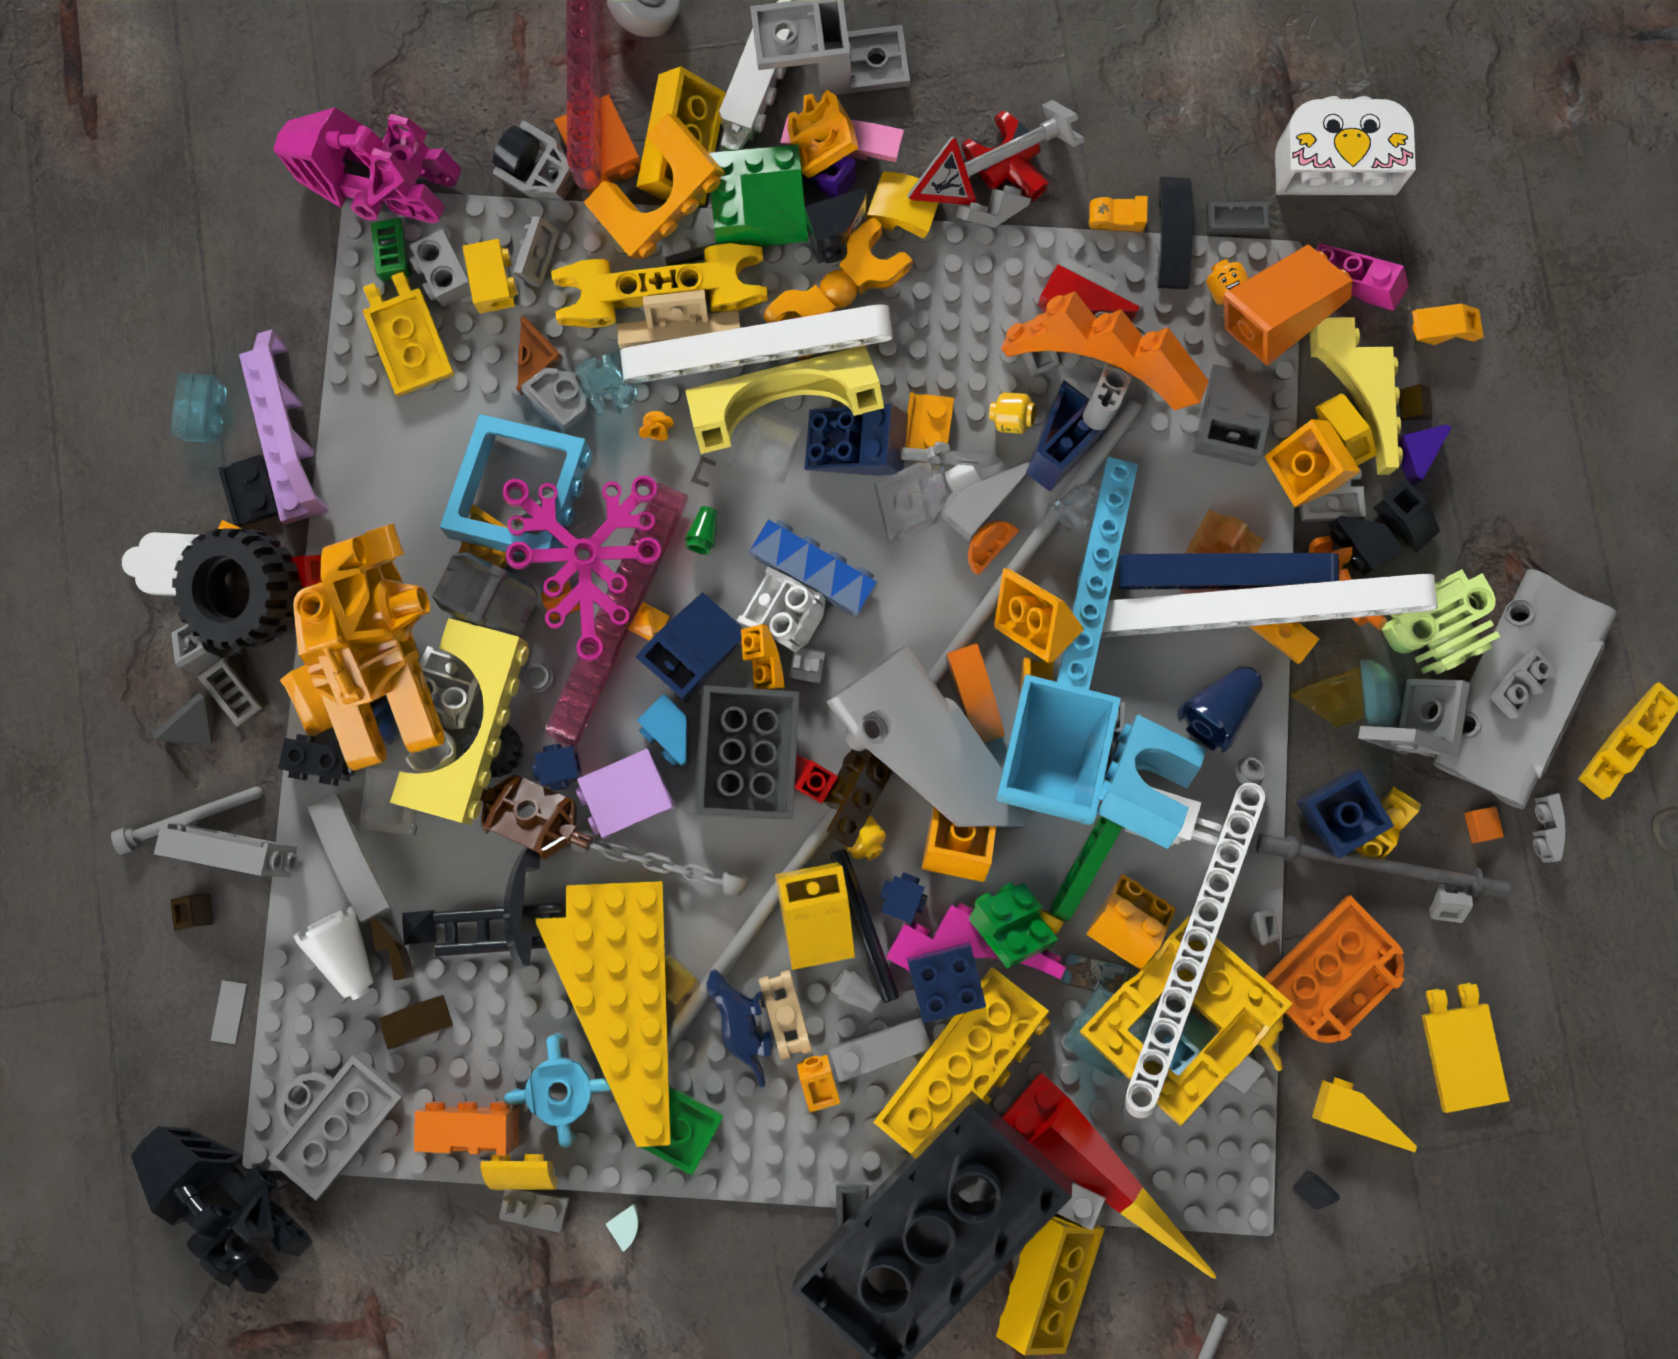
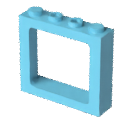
(569, 486)

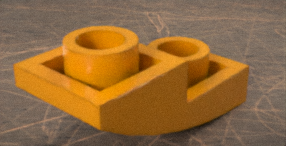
(762, 651)

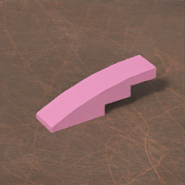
(872, 140)

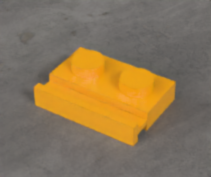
(928, 420)

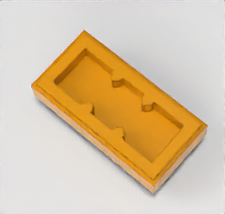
(1289, 638)

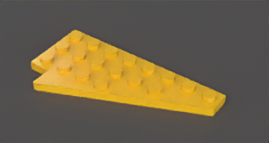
(615, 976)

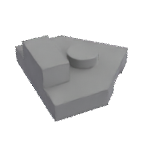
(557, 397)

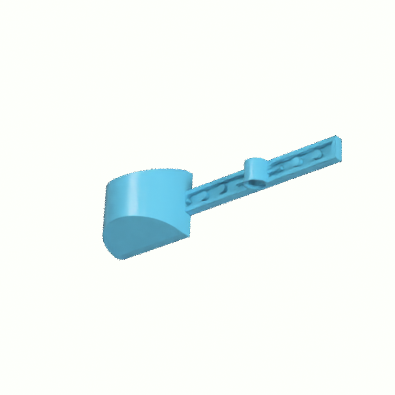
(1061, 726)

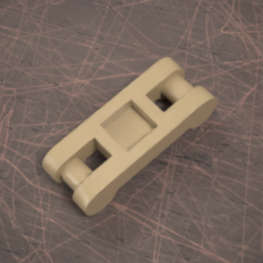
(785, 1015)

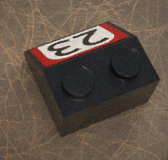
(832, 222)

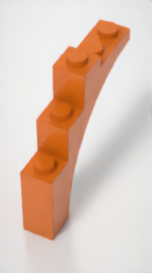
(1112, 338)

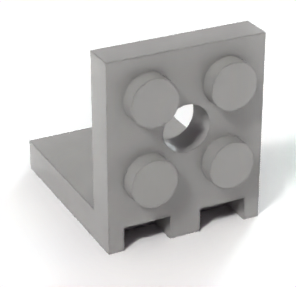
(1416, 730)

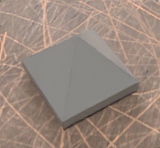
(1265, 927)

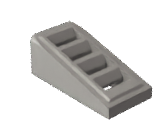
(214, 689)

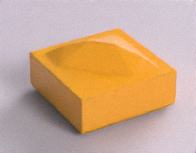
(648, 621)

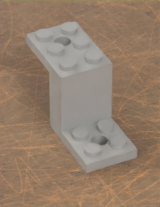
(823, 39)

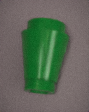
(702, 531)

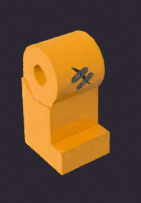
(1118, 214)

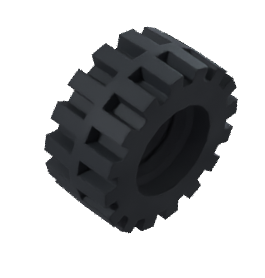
(512, 749)

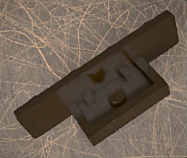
(855, 794)

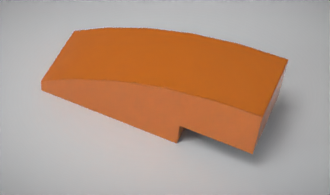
(975, 692)

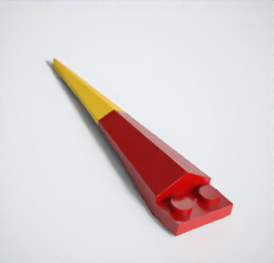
(1073, 1145)

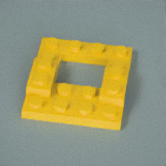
(1228, 996)

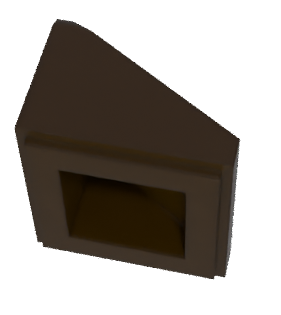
(191, 911)

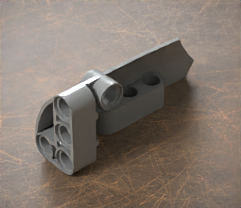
(925, 741)

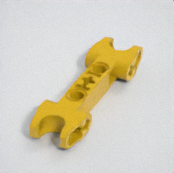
(604, 290)

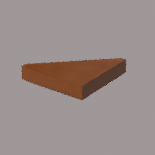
(533, 353)

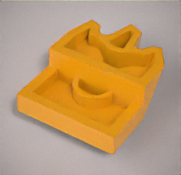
(821, 132)

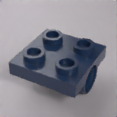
(946, 982)

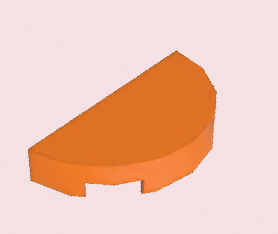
(989, 543)

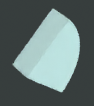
(624, 1227)

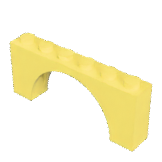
(837, 375)
(457, 789)

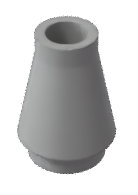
(854, 990)

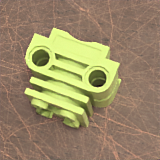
(1449, 627)

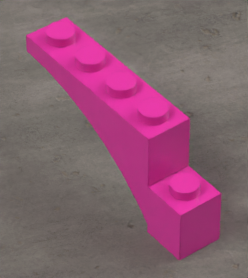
(955, 930)

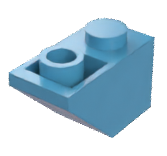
(669, 727)

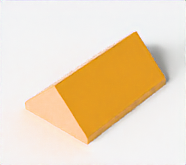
(1034, 617)

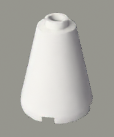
(339, 952)

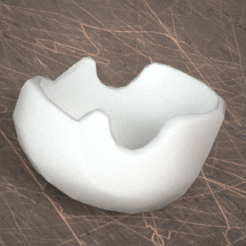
(433, 758)

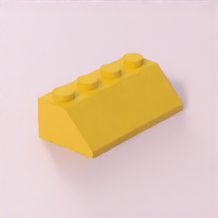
(697, 107)
(1049, 1287)

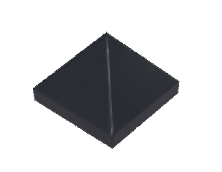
(418, 927)

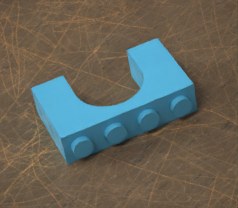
(1133, 802)

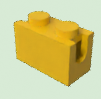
(489, 276)

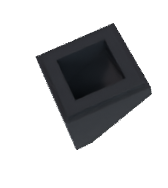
(1315, 1191)

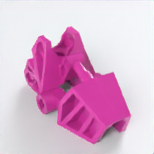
(318, 142)

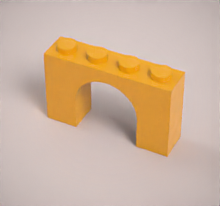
(693, 177)

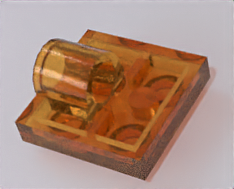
(1223, 535)

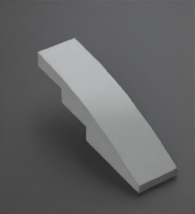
(349, 858)

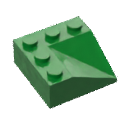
(759, 197)

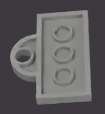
(331, 1123)

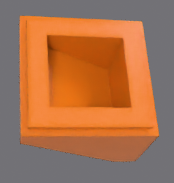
(1483, 824)

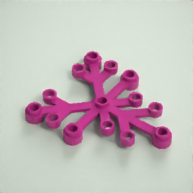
(585, 591)

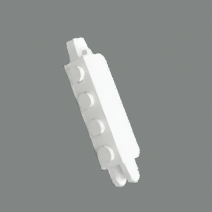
(748, 96)

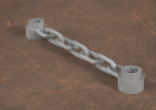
(732, 882)

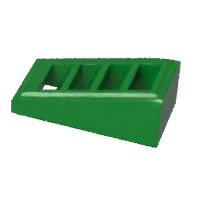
(385, 271)

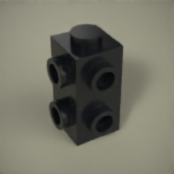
(306, 758)

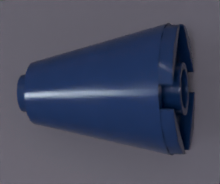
(1221, 708)

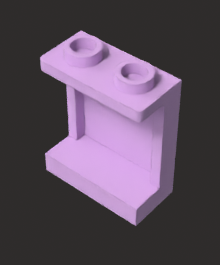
(624, 794)

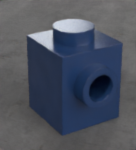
(557, 766)
(903, 897)

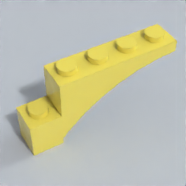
(1369, 379)

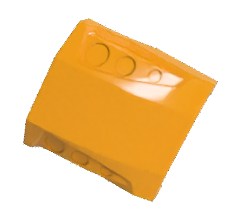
(307, 701)

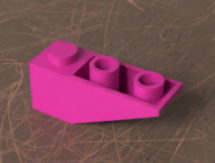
(1373, 279)

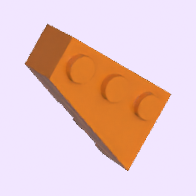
(466, 1128)

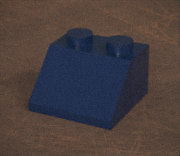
(1345, 813)

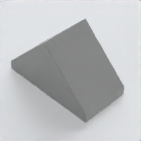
(191, 653)

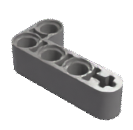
(1107, 393)

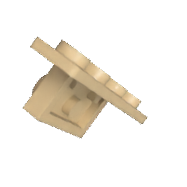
(674, 318)

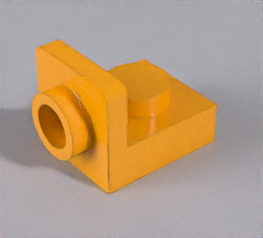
(818, 1083)

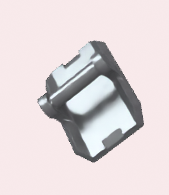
(485, 594)

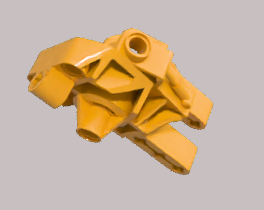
(365, 646)

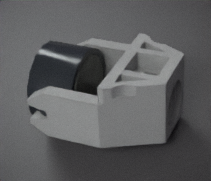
(516, 155)

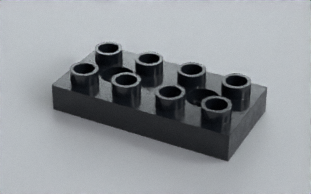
(932, 1234)

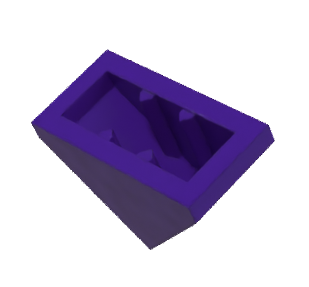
(836, 178)
(1420, 450)

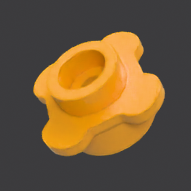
(656, 426)

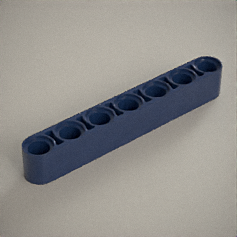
(1225, 570)

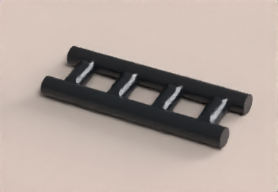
(482, 916)

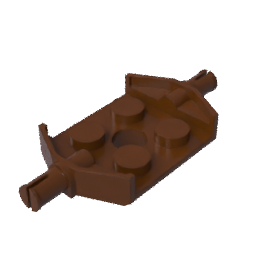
(544, 831)

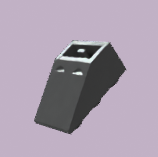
(1235, 416)

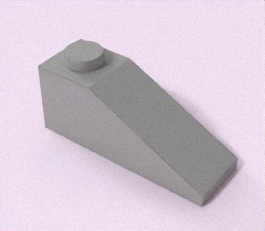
(980, 501)
(879, 1049)

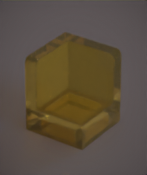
(678, 979)

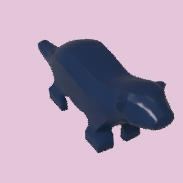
(740, 1024)

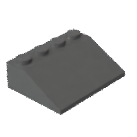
(746, 753)

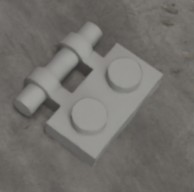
(1341, 502)

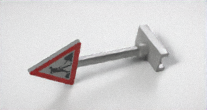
(948, 175)

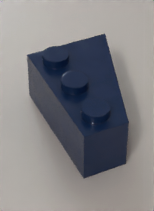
(1062, 439)

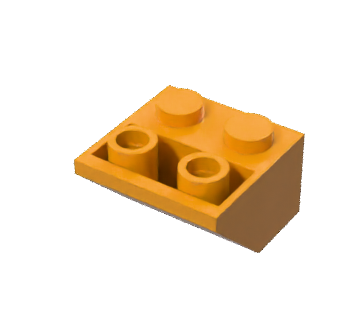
(1131, 922)

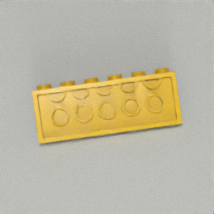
(965, 1057)

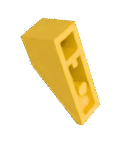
(1356, 1113)

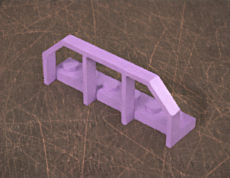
(279, 442)

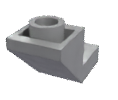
(1000, 207)

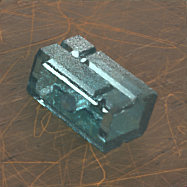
(197, 408)

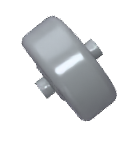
(645, 17)

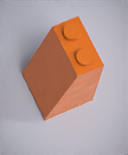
(1285, 302)

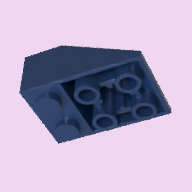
(856, 443)
(691, 646)

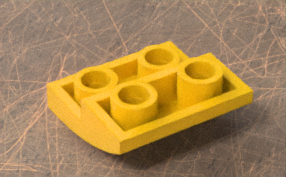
(894, 208)
(519, 1175)

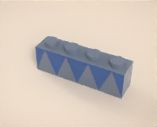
(813, 567)

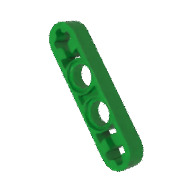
(1085, 868)

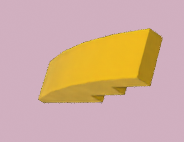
(1630, 741)

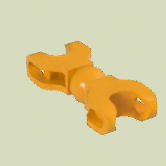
(839, 287)

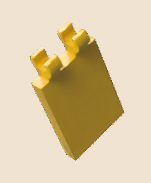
(406, 337)
(1463, 1051)

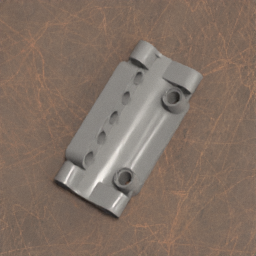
(1514, 753)

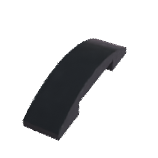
(1175, 232)
(518, 942)

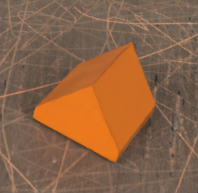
(550, 603)

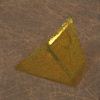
(1335, 698)

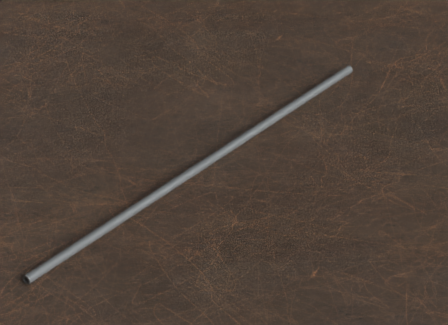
(937, 674)

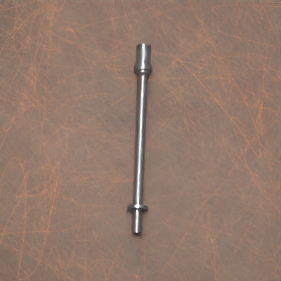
(1290, 849)

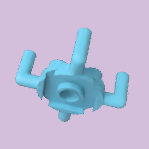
(538, 1094)

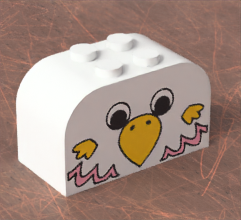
(1346, 148)

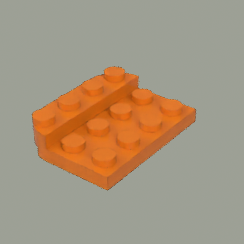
(1338, 973)

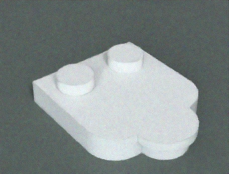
(155, 561)

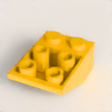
(816, 915)

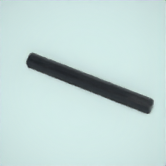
(866, 929)

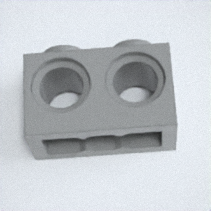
(444, 267)

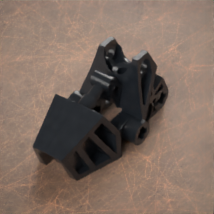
(172, 1172)

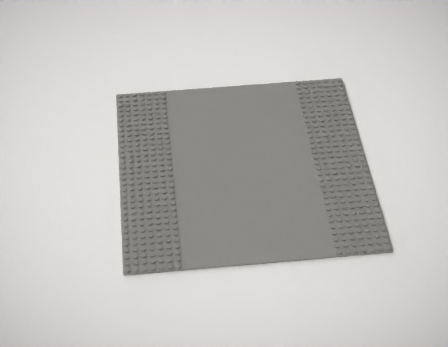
(949, 315)

